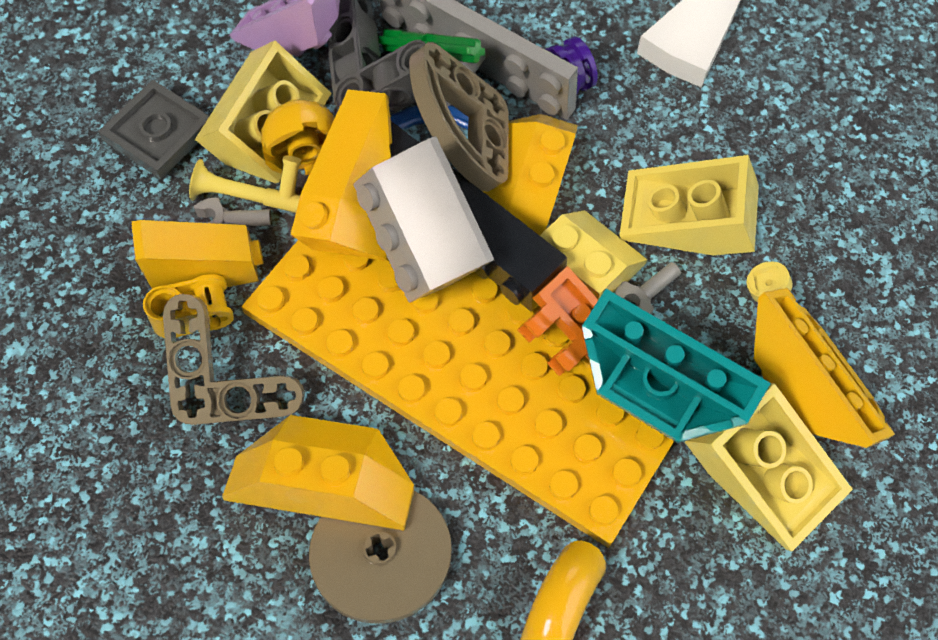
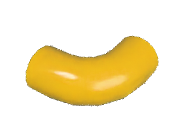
(565, 593)

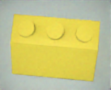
(262, 84)

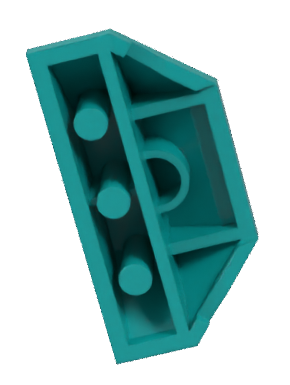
(665, 373)

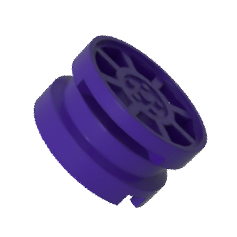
(578, 54)

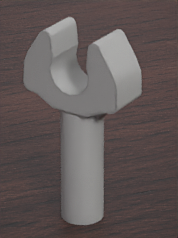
(212, 208)
(643, 294)

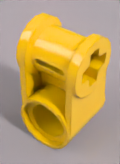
(157, 298)

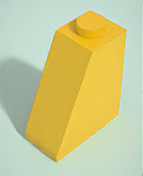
(185, 250)

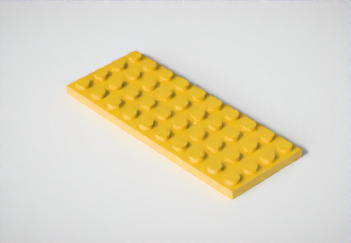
(468, 380)

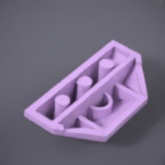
(291, 23)

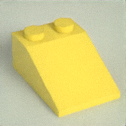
(693, 206)
(774, 470)

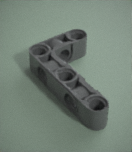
(357, 60)

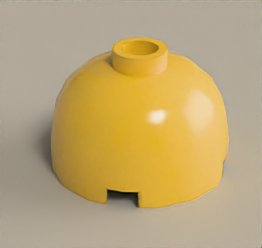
(297, 131)

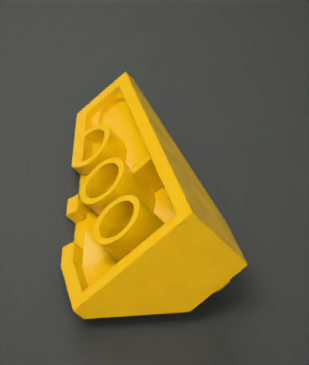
(328, 206)

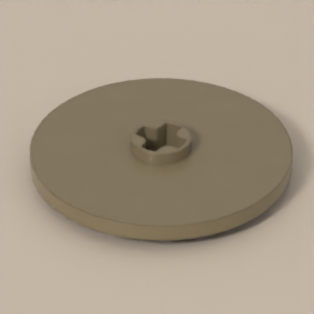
(388, 588)

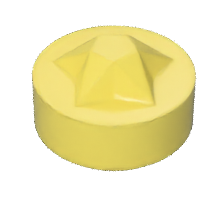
(768, 277)

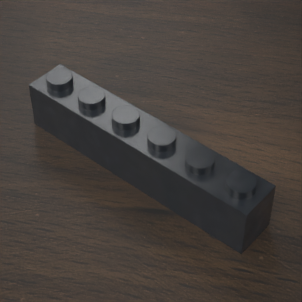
(521, 257)

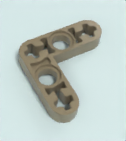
(213, 391)

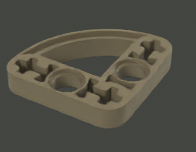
(441, 77)

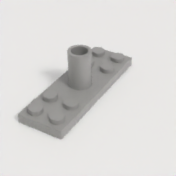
(507, 58)

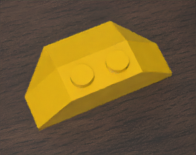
(536, 166)
(814, 373)
(323, 472)

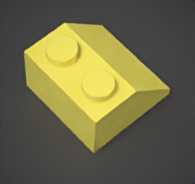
(594, 251)

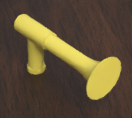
(285, 199)

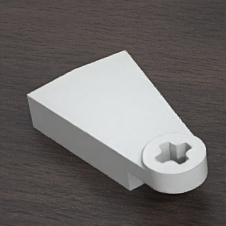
(688, 38)

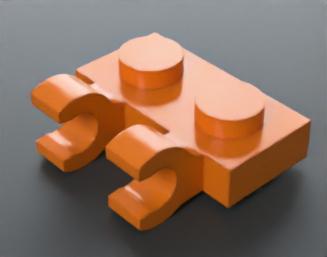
(568, 305)

